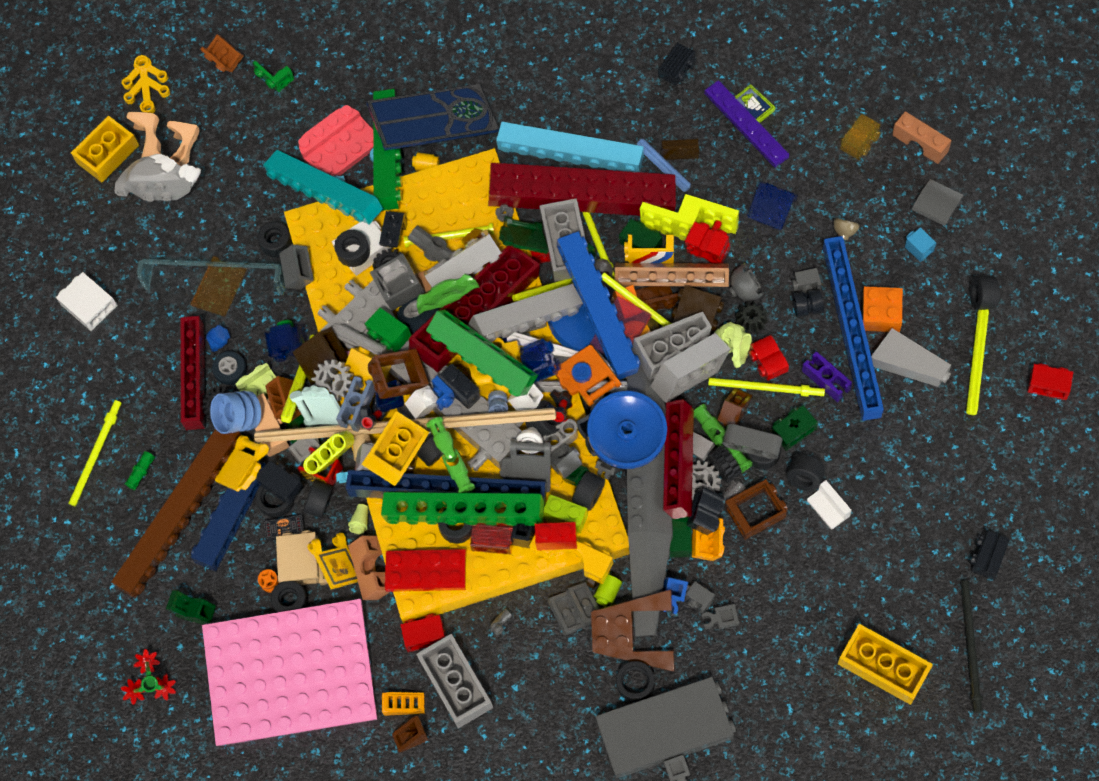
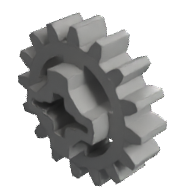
(342, 381)
(703, 473)

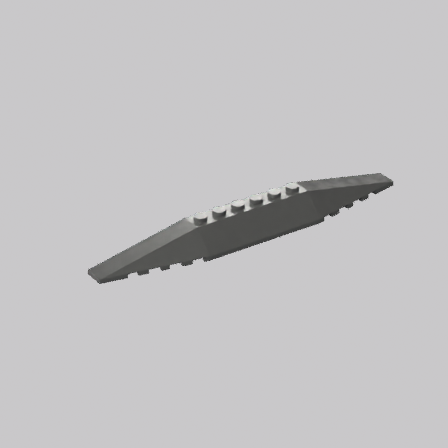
(648, 525)

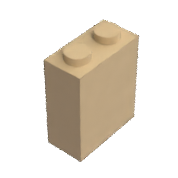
(295, 559)

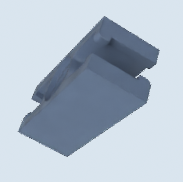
(352, 397)

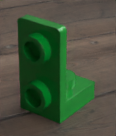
(279, 81)

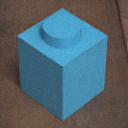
(920, 244)

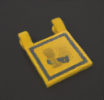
(335, 563)

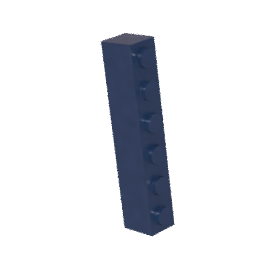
(224, 525)

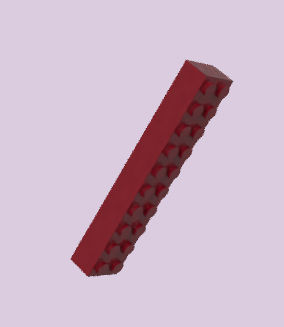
(594, 189)

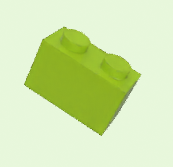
(560, 510)

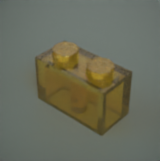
(860, 137)

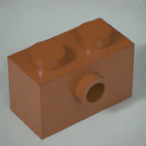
(278, 393)

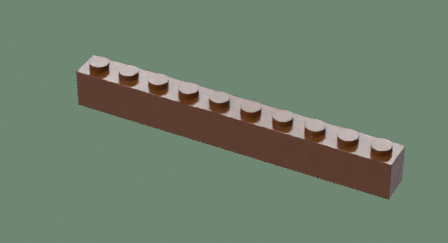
(175, 514)

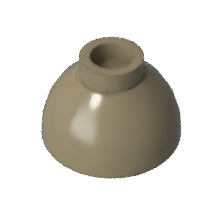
(845, 228)

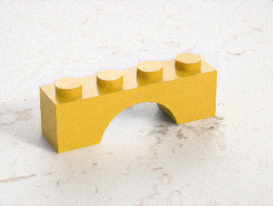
(596, 563)

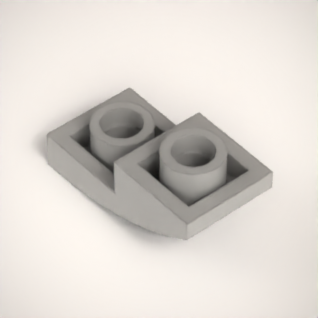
(701, 446)

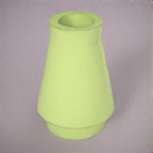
(359, 520)

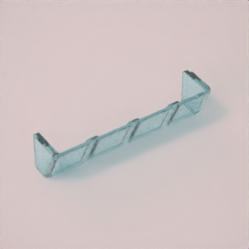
(145, 269)

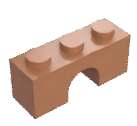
(933, 143)
(364, 554)

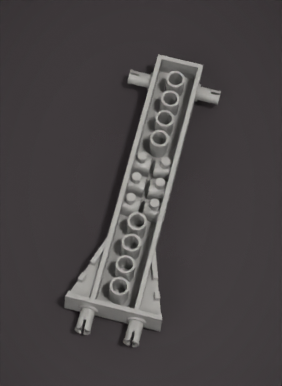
(490, 440)

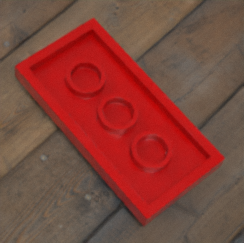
(425, 570)

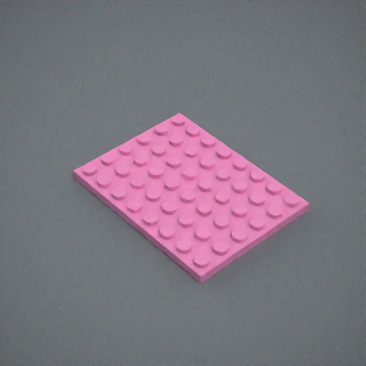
(289, 672)

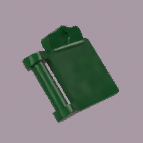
(523, 235)

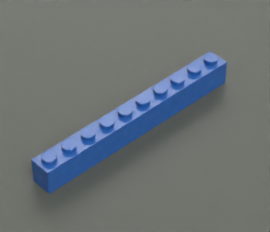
(852, 329)

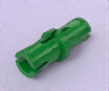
(139, 470)

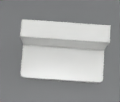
(829, 505)

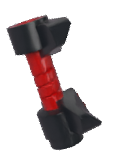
(563, 402)
(369, 416)

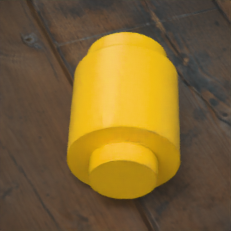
(424, 161)

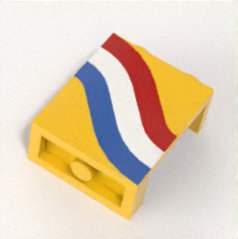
(650, 255)

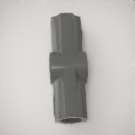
(433, 247)

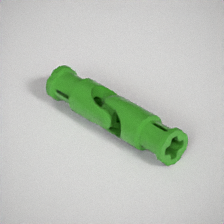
(710, 426)
(445, 444)

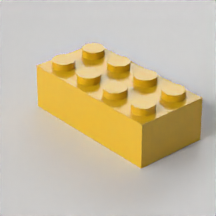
(885, 664)

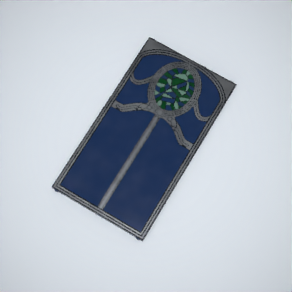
(432, 116)

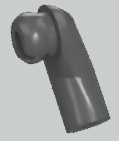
(496, 625)

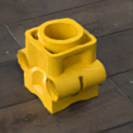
(484, 381)

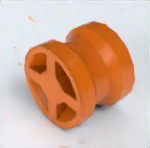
(266, 577)

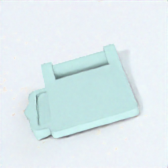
(319, 402)

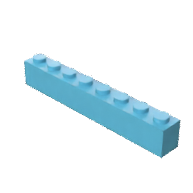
(569, 147)

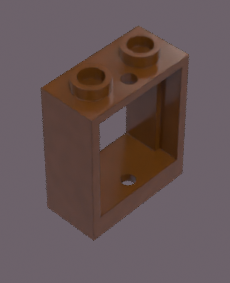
(413, 366)
(770, 491)

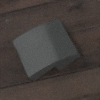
(937, 202)
(573, 608)

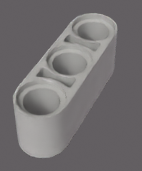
(561, 436)

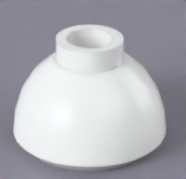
(530, 435)

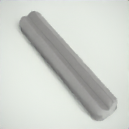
(360, 340)

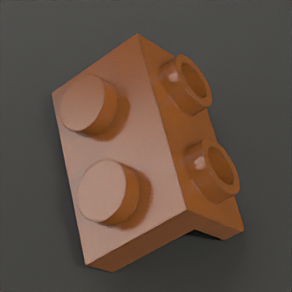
(222, 54)

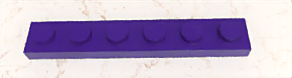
(746, 124)

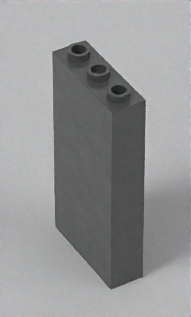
(665, 727)

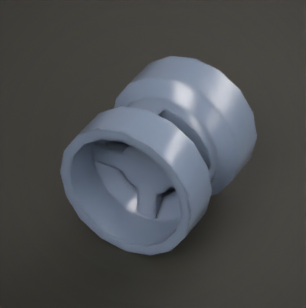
(497, 402)

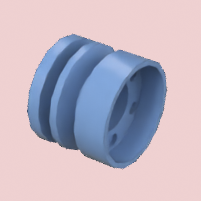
(235, 412)

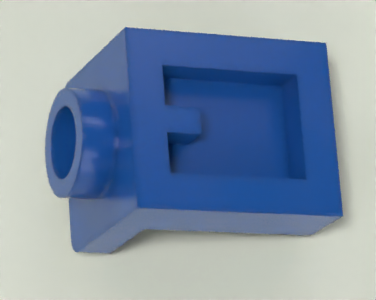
(444, 393)

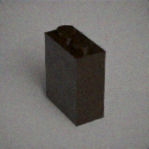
(318, 349)

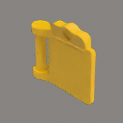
(242, 467)

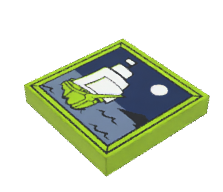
(755, 103)

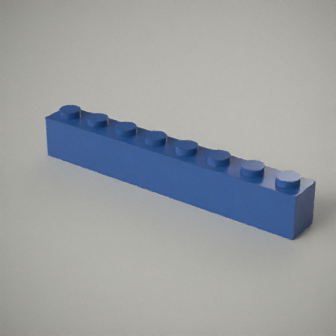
(598, 306)

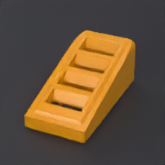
(403, 710)

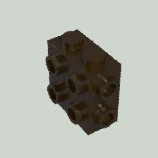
(696, 301)

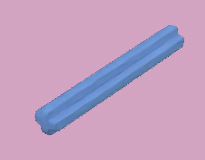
(664, 165)

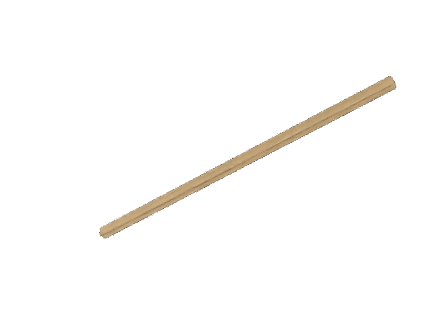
(448, 422)

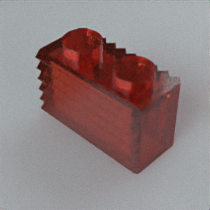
(491, 538)

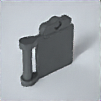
(526, 466)

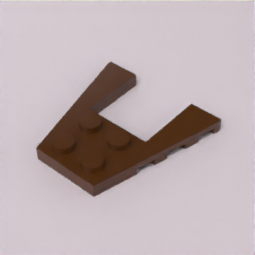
(614, 631)

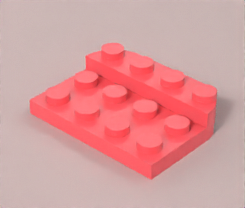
(337, 142)

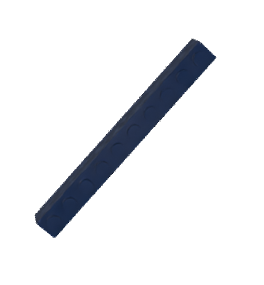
(370, 485)

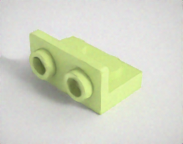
(256, 380)

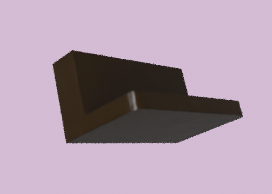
(680, 149)

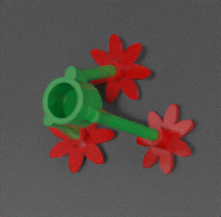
(149, 683)

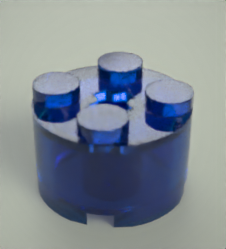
(283, 341)
(540, 359)

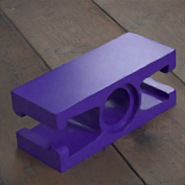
(826, 369)

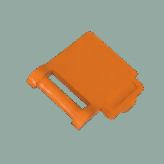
(599, 372)

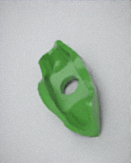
(446, 293)

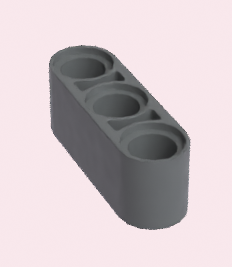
(752, 441)

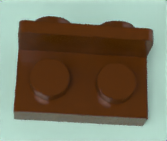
(657, 297)

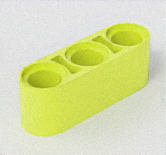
(321, 456)

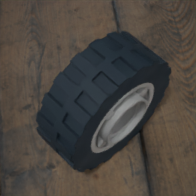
(409, 315)

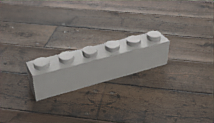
(527, 313)

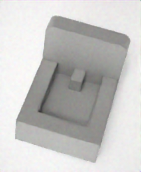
(300, 448)

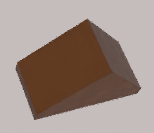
(410, 734)

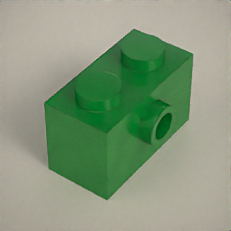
(388, 330)

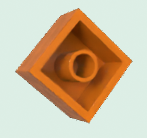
(882, 308)

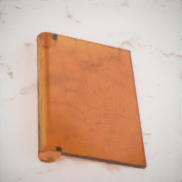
(218, 288)

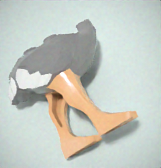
(157, 175)

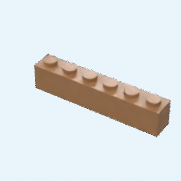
(672, 274)

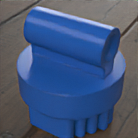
(217, 337)

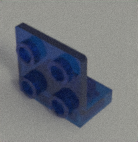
(771, 205)

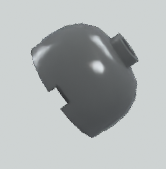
(745, 284)

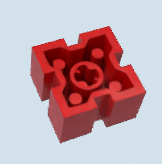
(708, 243)

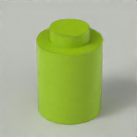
(607, 591)

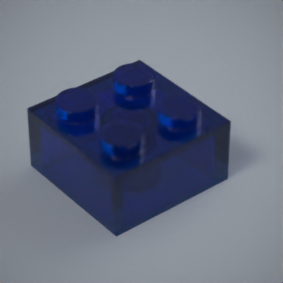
(389, 403)

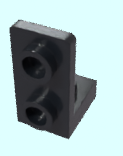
(391, 229)

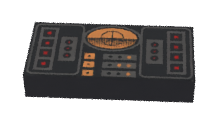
(279, 526)

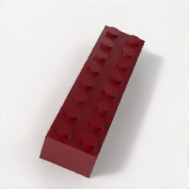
(497, 284)

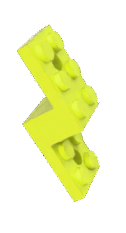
(691, 211)

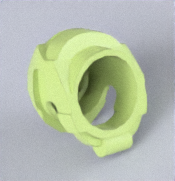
(737, 340)

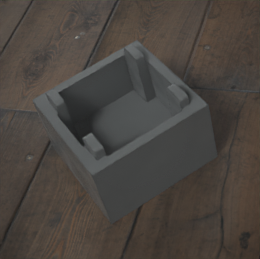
(397, 282)

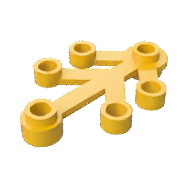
(144, 83)

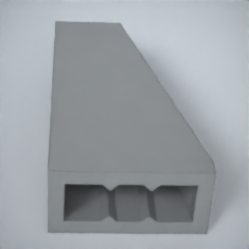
(910, 360)

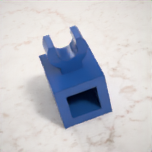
(678, 591)

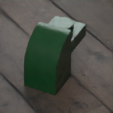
(189, 608)

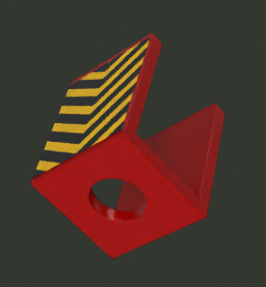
(330, 479)

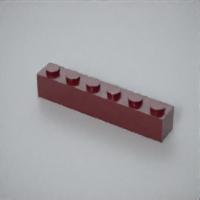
(192, 373)
(678, 459)

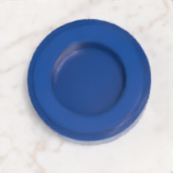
(581, 372)

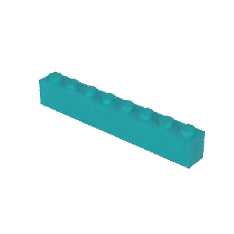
(323, 187)

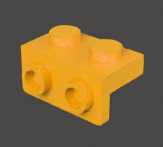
(708, 546)

